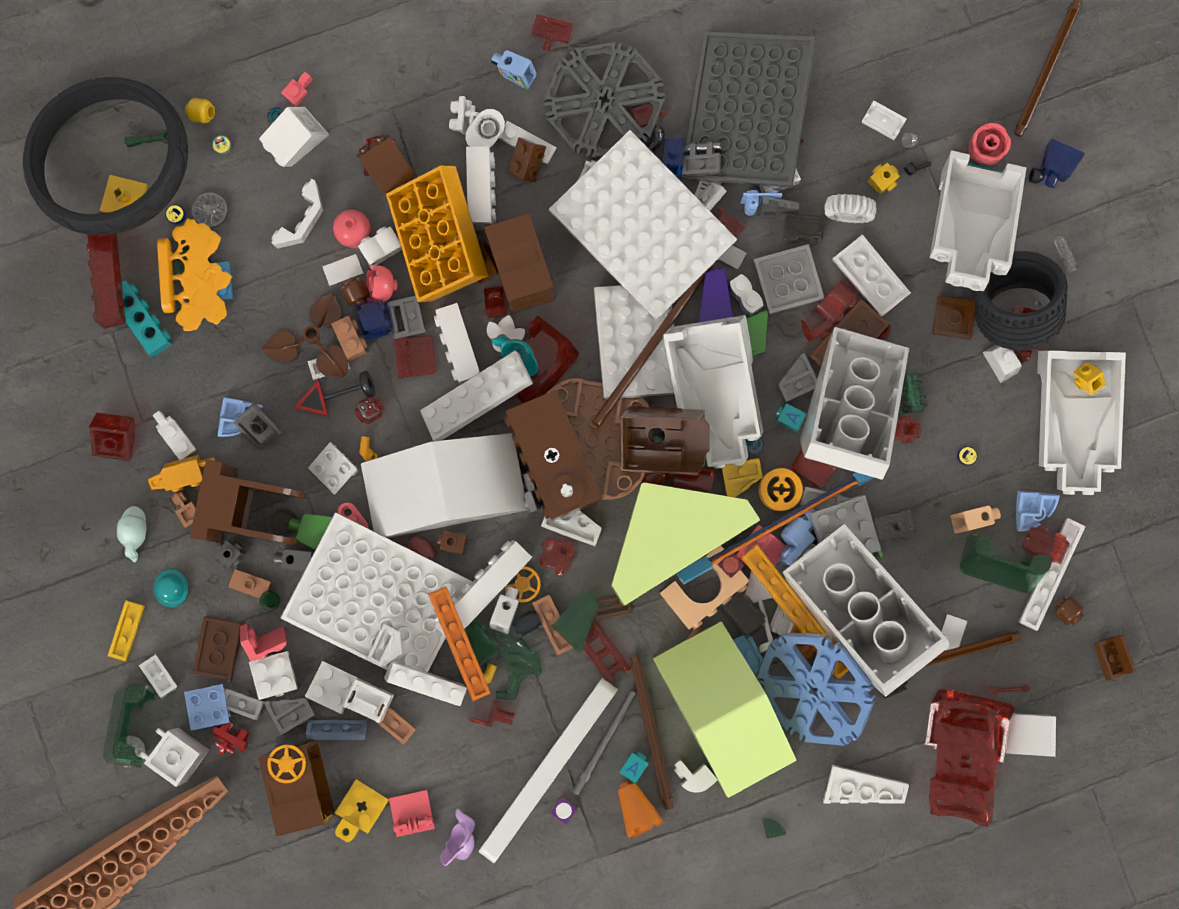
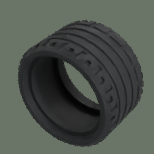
(1030, 329)

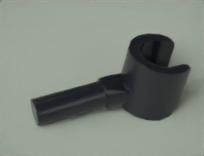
(910, 168)

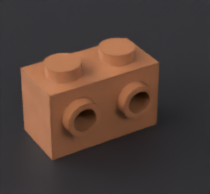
(351, 342)

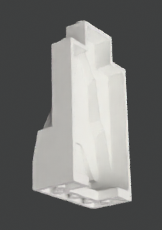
(976, 221)
(715, 374)
(1077, 429)

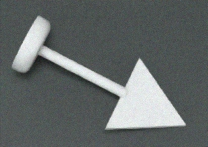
(758, 593)

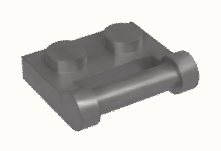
(411, 317)

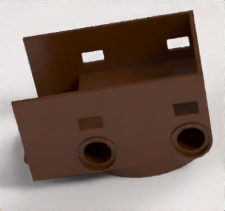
(680, 452)

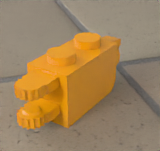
(179, 474)

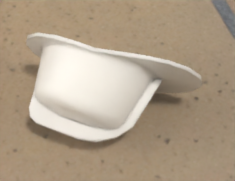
(485, 128)

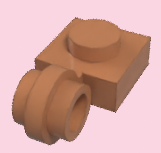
(186, 512)

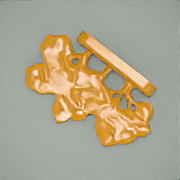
(200, 278)

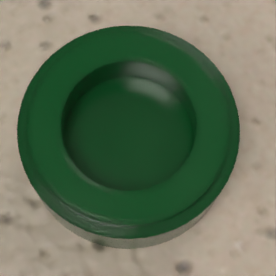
(269, 600)

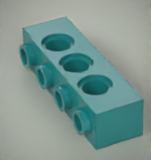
(160, 340)

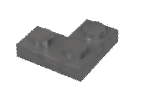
(531, 500)

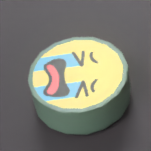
(222, 145)

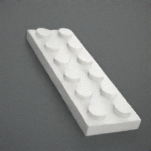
(476, 396)

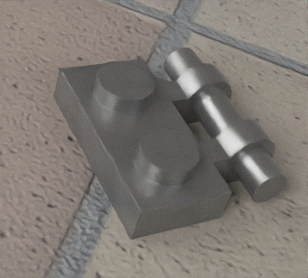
(702, 164)

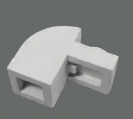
(698, 780)

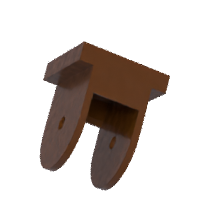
(227, 502)

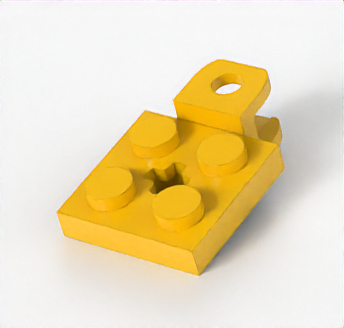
(352, 817)

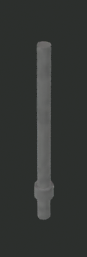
(585, 775)

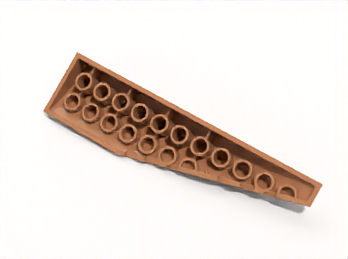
(120, 860)

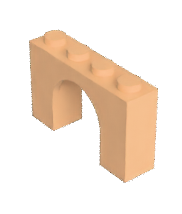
(691, 612)

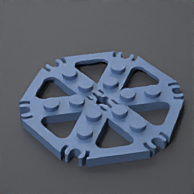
(817, 676)

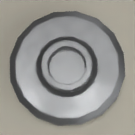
(209, 209)

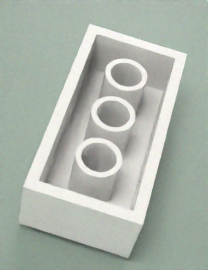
(479, 186)

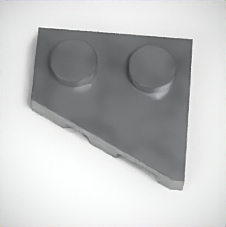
(797, 380)

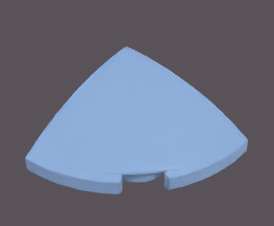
(230, 411)
(1033, 507)

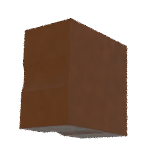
(520, 263)
(303, 802)

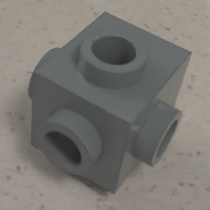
(236, 554)

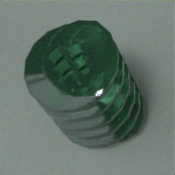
(913, 394)

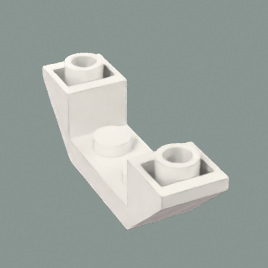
(283, 237)

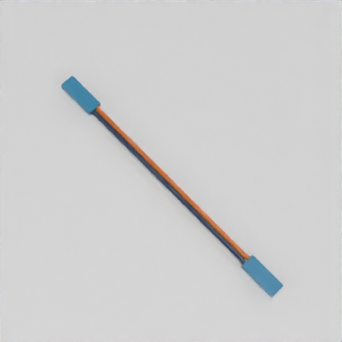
(704, 564)

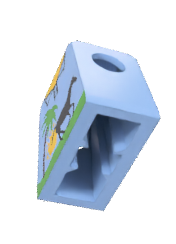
(515, 68)

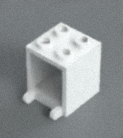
(175, 756)

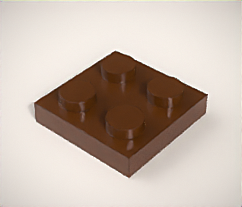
(954, 317)

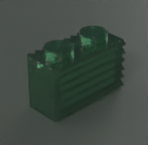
(482, 645)

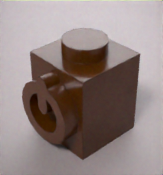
(452, 542)

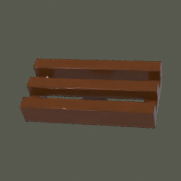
(596, 617)

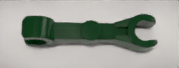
(132, 141)

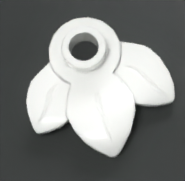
(507, 327)

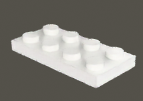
(871, 276)

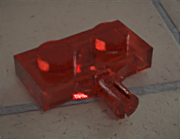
(551, 30)

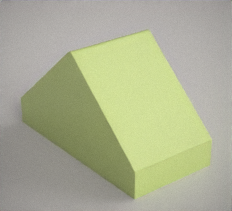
(672, 531)
(725, 708)

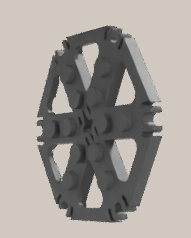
(593, 86)

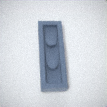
(336, 730)

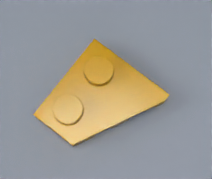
(741, 477)

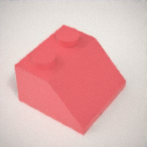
(768, 544)

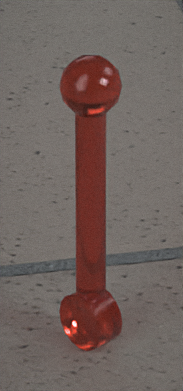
(992, 690)

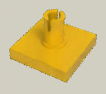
(121, 193)

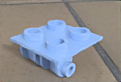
(753, 199)
(207, 707)

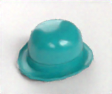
(170, 588)

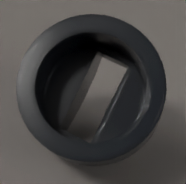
(1036, 175)

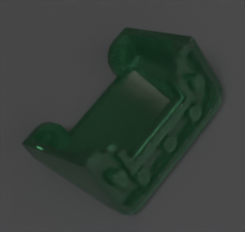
(981, 564)
(116, 749)

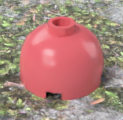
(351, 227)
(380, 283)

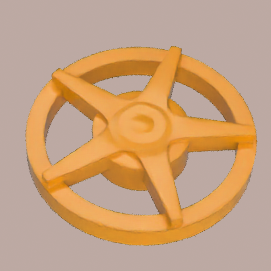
(523, 584)
(286, 763)

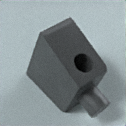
(293, 559)

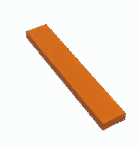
(459, 643)

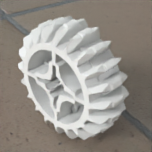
(850, 208)

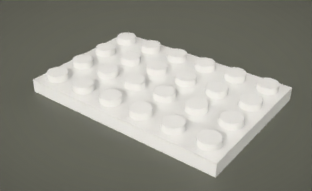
(622, 334)

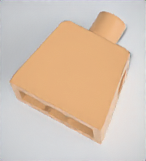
(974, 518)

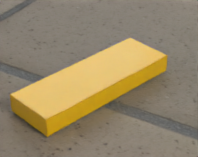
(126, 630)

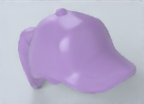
(461, 840)

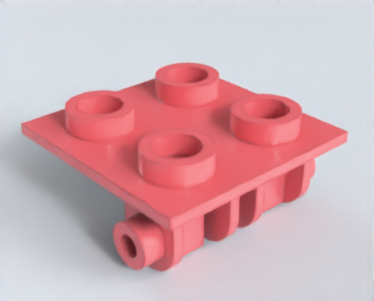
(411, 813)

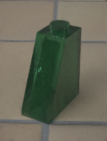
(577, 620)

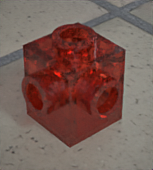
(913, 429)

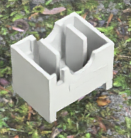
(368, 700)

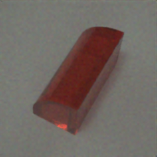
(701, 482)

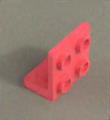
(259, 647)

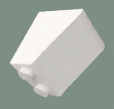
(293, 135)
(1033, 735)

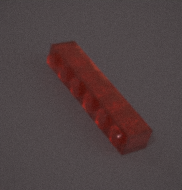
(106, 280)

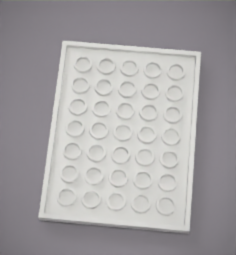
(642, 224)
(369, 581)

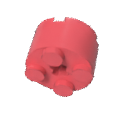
(999, 144)

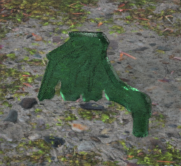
(519, 661)

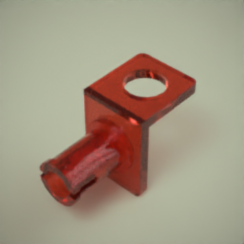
(495, 715)

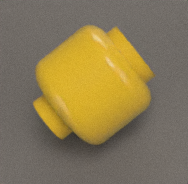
(200, 110)

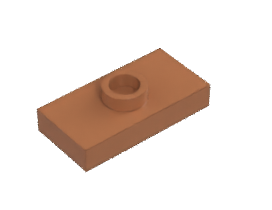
(249, 583)

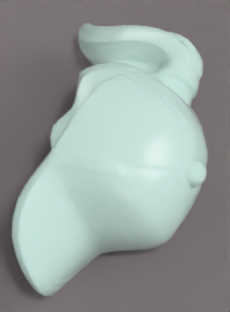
(132, 531)

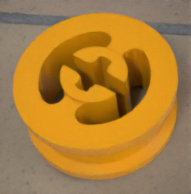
(780, 474)

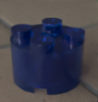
(372, 319)

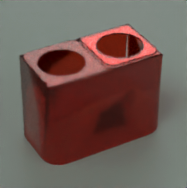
(812, 471)

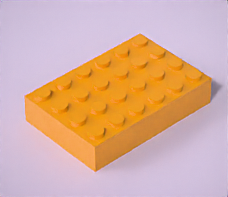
(436, 234)

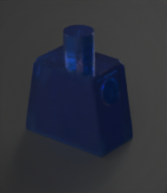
(673, 154)
(1059, 162)

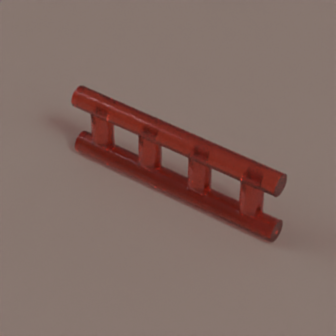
(609, 648)

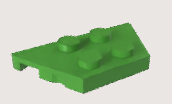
(757, 331)

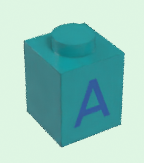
(790, 417)
(634, 766)

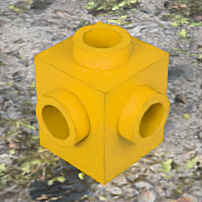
(884, 178)
(1089, 378)

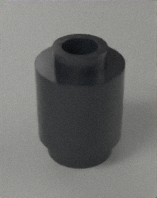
(527, 623)

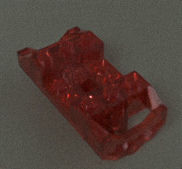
(954, 778)

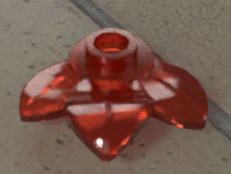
(554, 557)

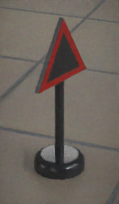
(315, 401)

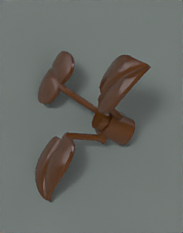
(332, 362)

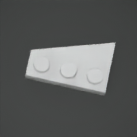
(575, 526)

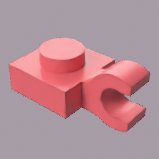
(295, 90)

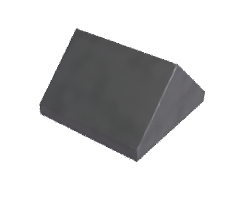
(257, 426)

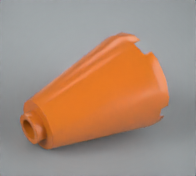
(637, 810)

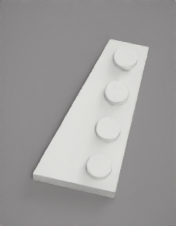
(852, 785)

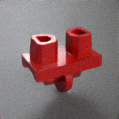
(238, 741)

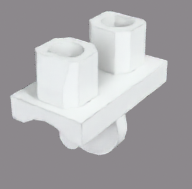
(466, 114)

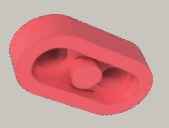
(355, 516)

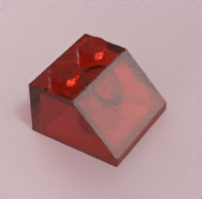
(112, 436)

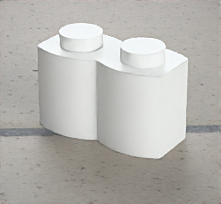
(380, 246)
(748, 299)

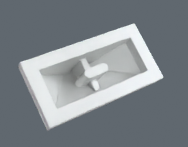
(386, 646)

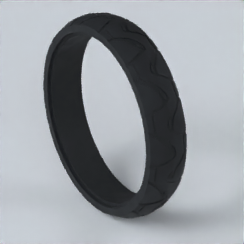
(63, 107)

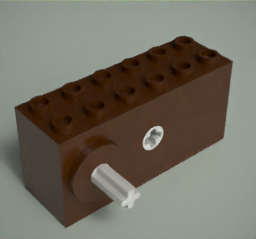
(544, 429)

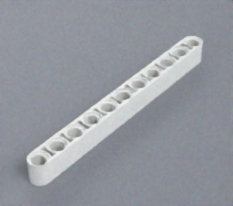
(548, 770)

